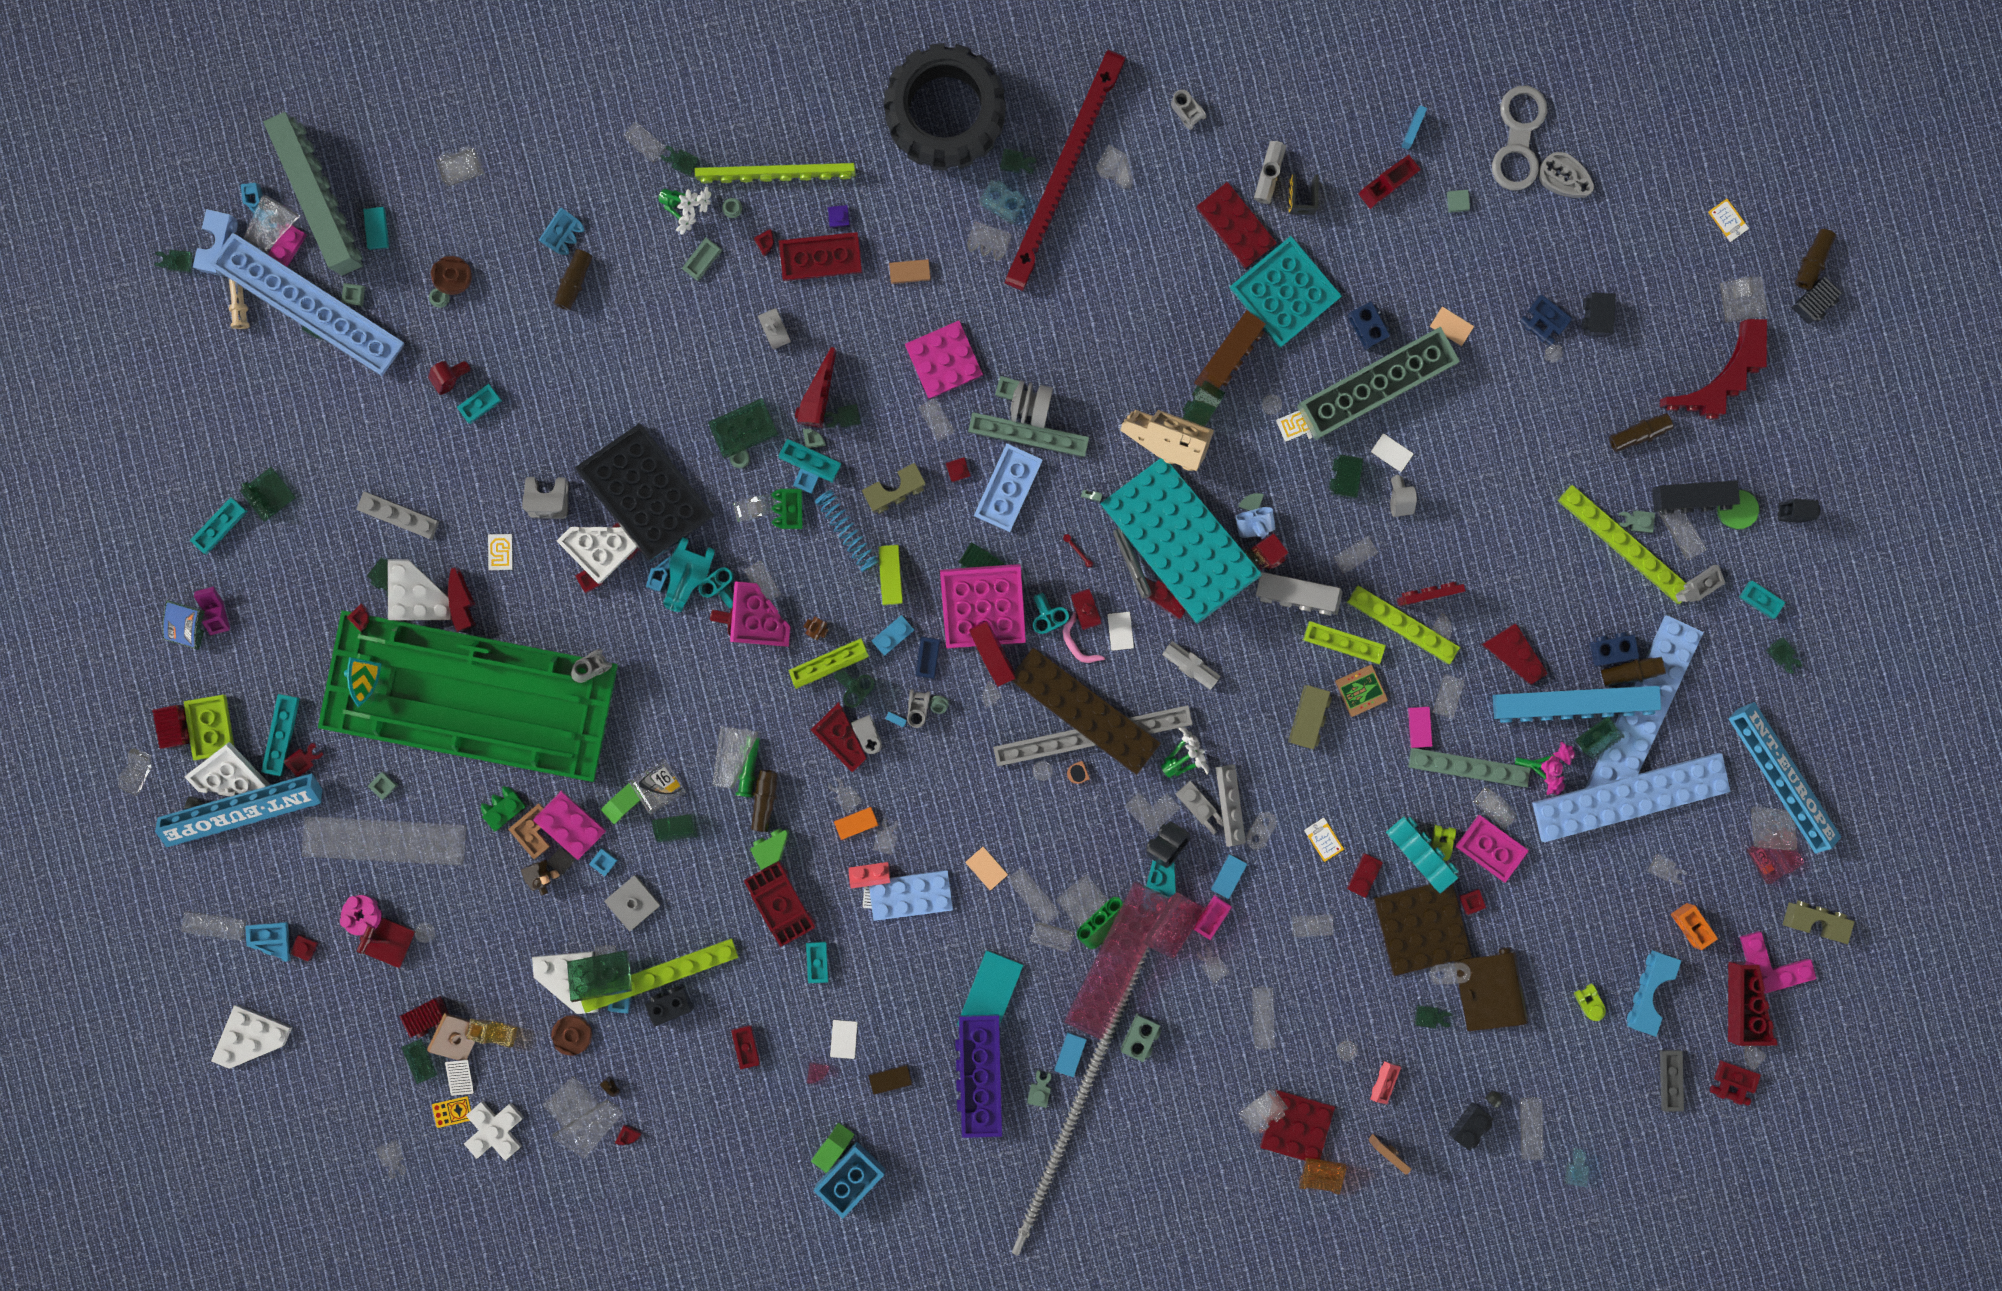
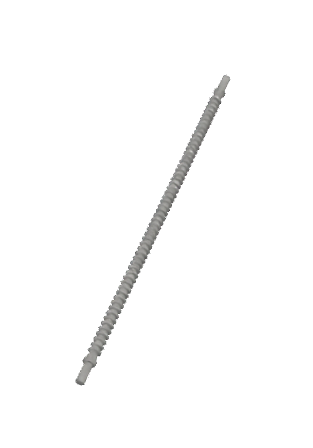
(1024, 1231)

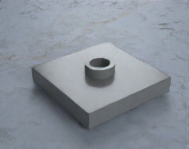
(632, 903)

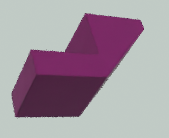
(215, 616)

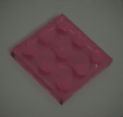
(1174, 925)

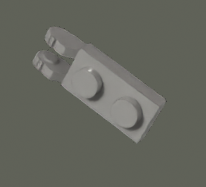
(1198, 805)

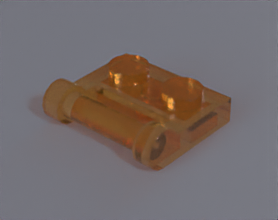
(1322, 1175)

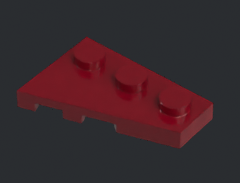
(1514, 651)
(840, 738)

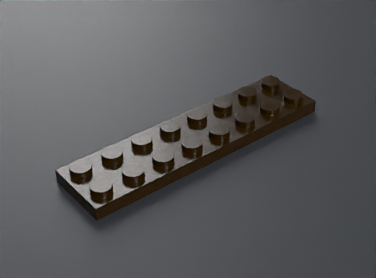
(1085, 711)

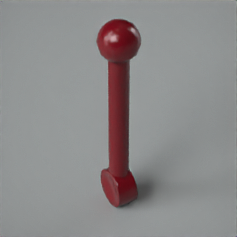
(1067, 538)

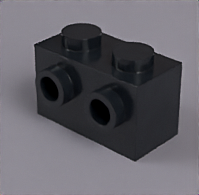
(1599, 314)
(669, 1006)
(1471, 1126)

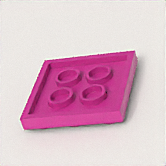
(943, 359)

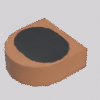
(1077, 773)

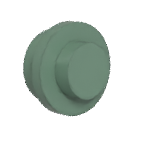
(732, 208)
(438, 298)
(938, 704)

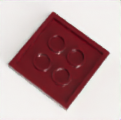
(1301, 1130)

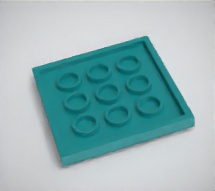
(1285, 291)

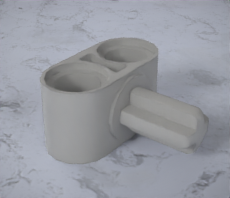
(774, 328)
(1403, 498)

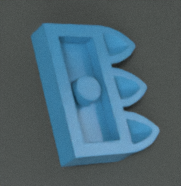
(560, 231)

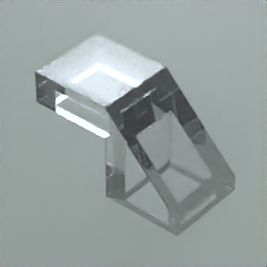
(754, 507)
(136, 772)

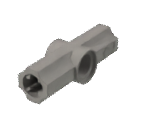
(1272, 161)
(1191, 665)

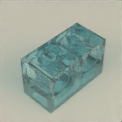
(998, 206)

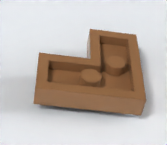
(528, 834)

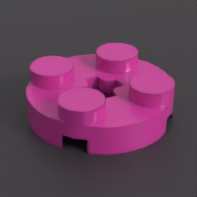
(350, 910)

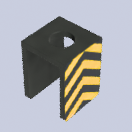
(1303, 209)

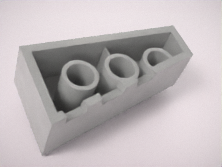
(1299, 593)

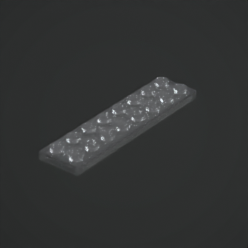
(383, 840)

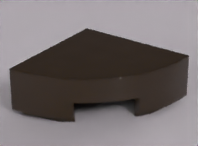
(610, 1087)

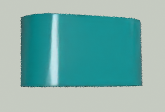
(720, 588)
(1047, 614)

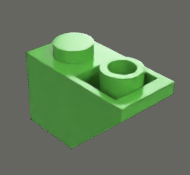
(770, 850)

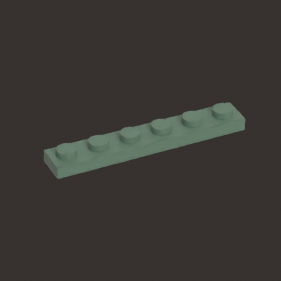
(1028, 435)
(1469, 767)

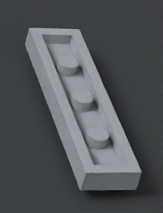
(397, 515)
(1230, 805)

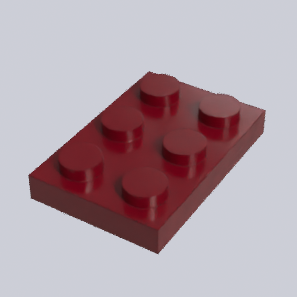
(1430, 593)

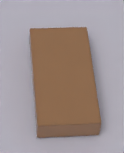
(909, 271)

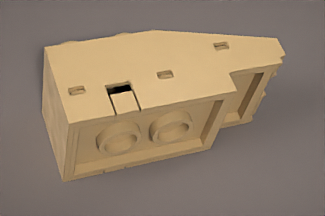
(1169, 437)

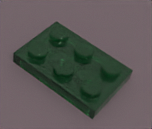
(743, 428)
(599, 976)

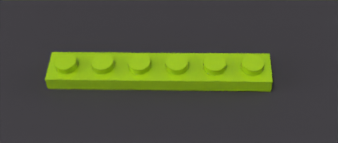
(1403, 625)

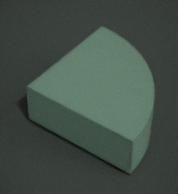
(813, 439)
(1093, 496)
(1251, 502)

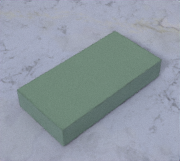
(701, 259)

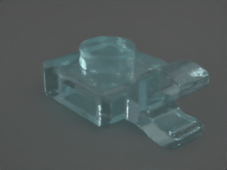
(1577, 1172)

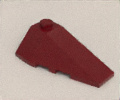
(815, 399)

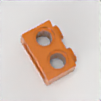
(1694, 926)

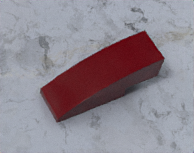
(1389, 181)
(460, 601)
(992, 653)

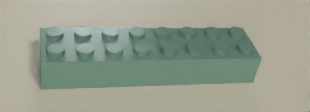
(314, 193)
(1378, 383)

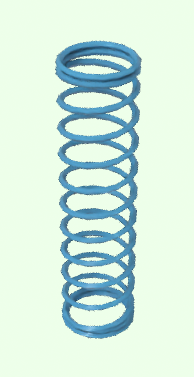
(870, 562)

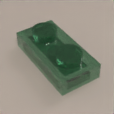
(419, 1061)

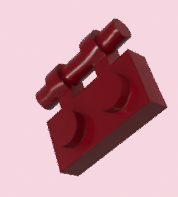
(1738, 1077)

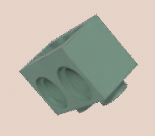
(1136, 1036)

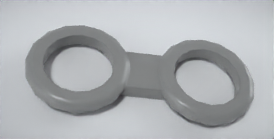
(1519, 137)

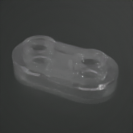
(1261, 830)
(1450, 971)

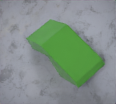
(621, 804)
(832, 1147)

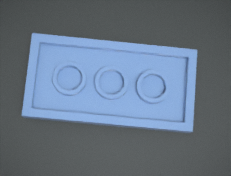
(1008, 488)
(911, 895)

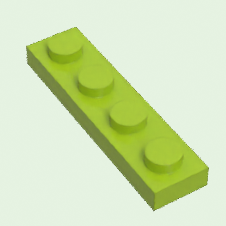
(1344, 642)
(828, 663)

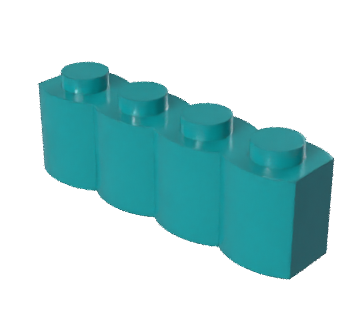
(1423, 854)

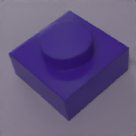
(838, 216)

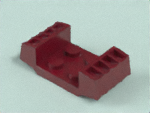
(779, 903)

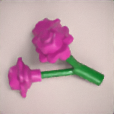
(1551, 767)

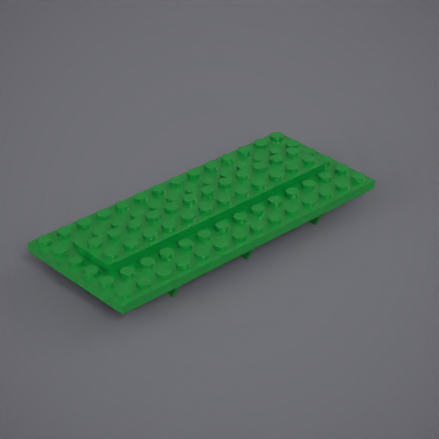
(470, 697)

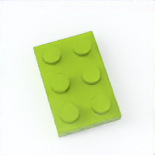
(208, 725)

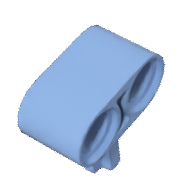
(1256, 522)

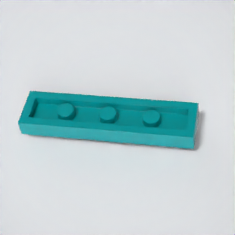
(280, 734)

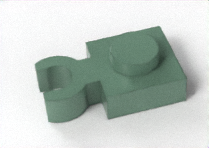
(1639, 521)
(1039, 1092)

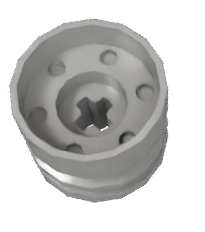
(1031, 404)

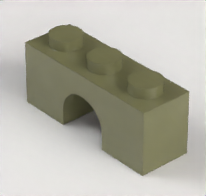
(880, 499)
(1834, 927)

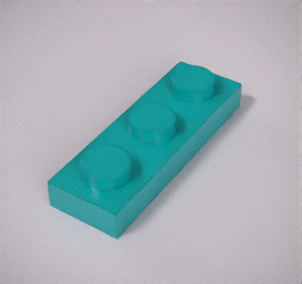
(809, 460)
(218, 525)

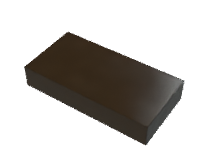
(890, 1079)

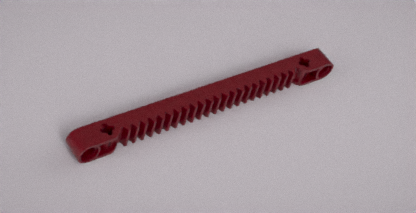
(1109, 68)

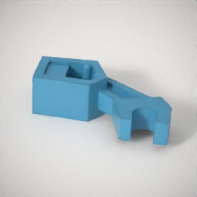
(248, 190)
(654, 584)

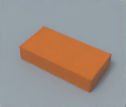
(856, 823)

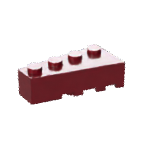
(1747, 1006)

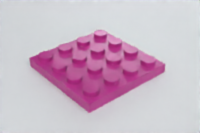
(981, 596)

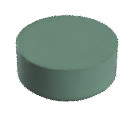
(740, 459)

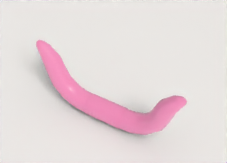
(1073, 647)

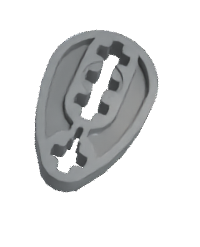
(1568, 165)

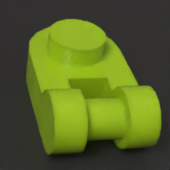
(1445, 847)
(1594, 1008)

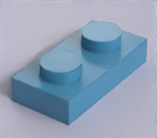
(892, 635)

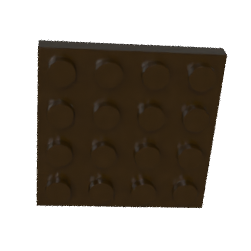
(1421, 928)

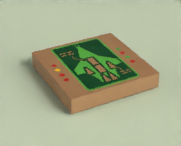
(1361, 690)

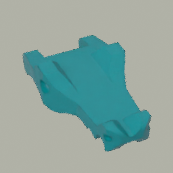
(686, 573)

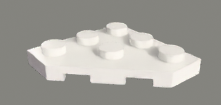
(597, 549)
(414, 594)
(226, 773)
(553, 974)
(248, 1037)

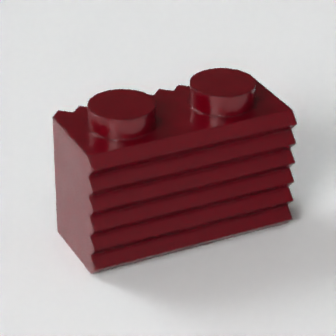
(171, 726)
(424, 1017)

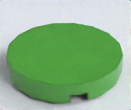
(1742, 514)

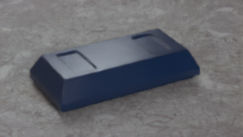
(927, 657)

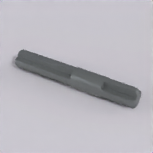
(1132, 564)

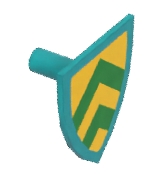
(362, 679)

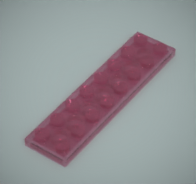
(1116, 961)

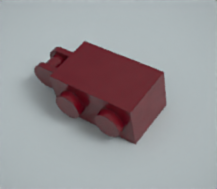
(1164, 599)

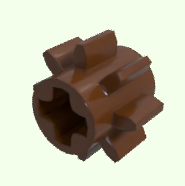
(815, 628)

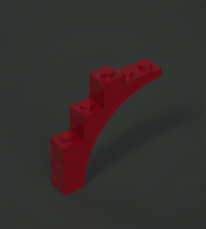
(1748, 357)

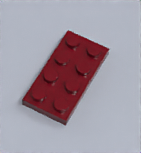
(1236, 225)
(820, 256)

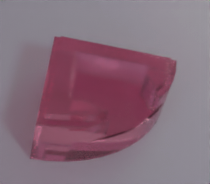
(816, 1072)

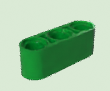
(1096, 928)

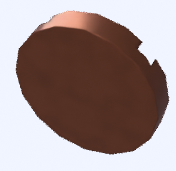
(451, 275)
(571, 1035)

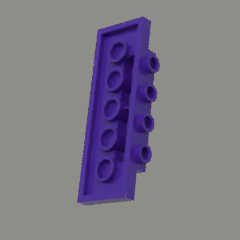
(979, 1076)

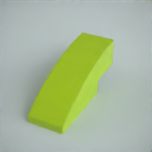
(890, 575)

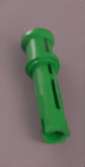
(747, 777)

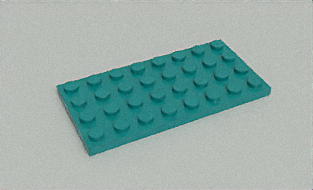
(1180, 540)

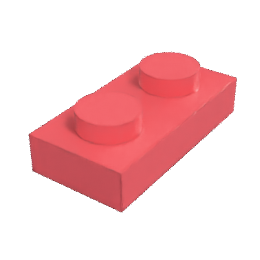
(869, 875)
(1387, 1078)

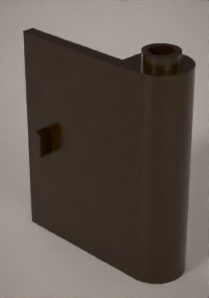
(1496, 992)

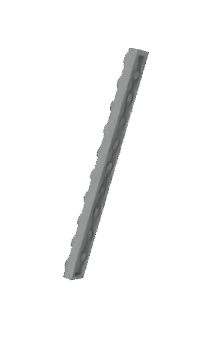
(1073, 740)

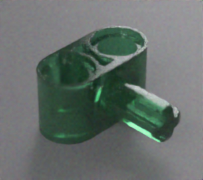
(854, 686)

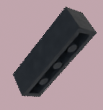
(1696, 496)

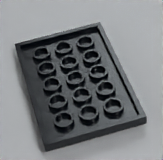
(644, 492)

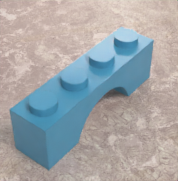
(1658, 970)

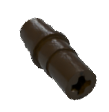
(1815, 259)
(572, 280)
(1641, 432)
(1633, 671)
(764, 800)

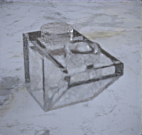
(1116, 167)
(1495, 807)

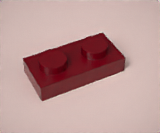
(1364, 875)
(745, 1047)

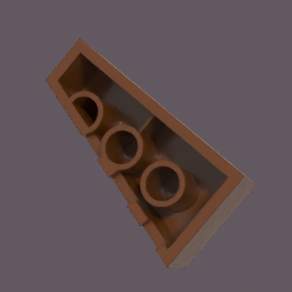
(1231, 351)

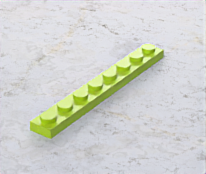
(767, 173)
(1622, 542)
(669, 972)

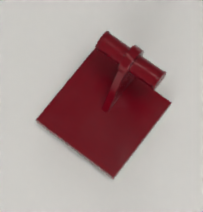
(386, 942)

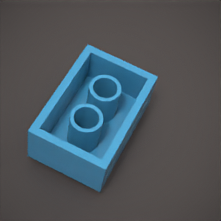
(849, 1180)

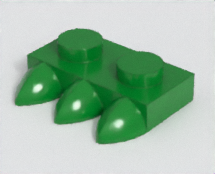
(789, 508)
(503, 809)

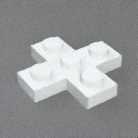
(493, 1130)

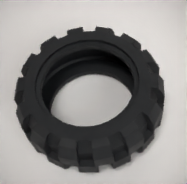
(939, 63)

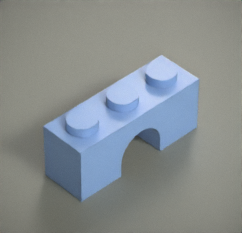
(222, 227)

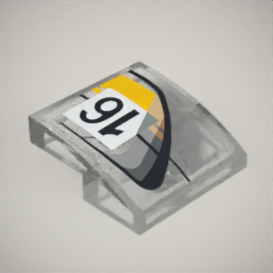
(657, 786)

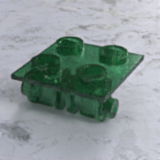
(267, 494)

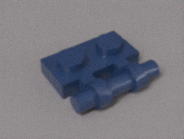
(1549, 315)

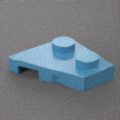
(270, 939)

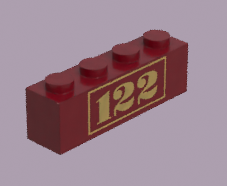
(1269, 552)

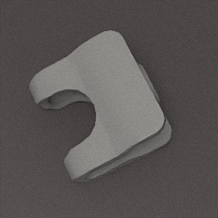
(546, 505)

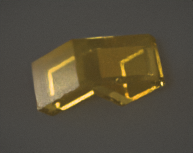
(491, 1032)

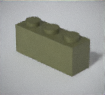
(1309, 717)

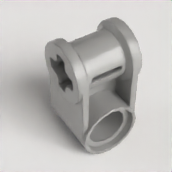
(1187, 110)
(593, 664)
(918, 706)
(866, 731)

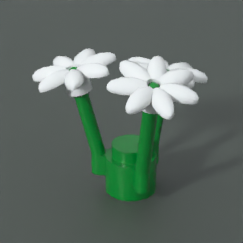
(672, 199)
(1174, 766)

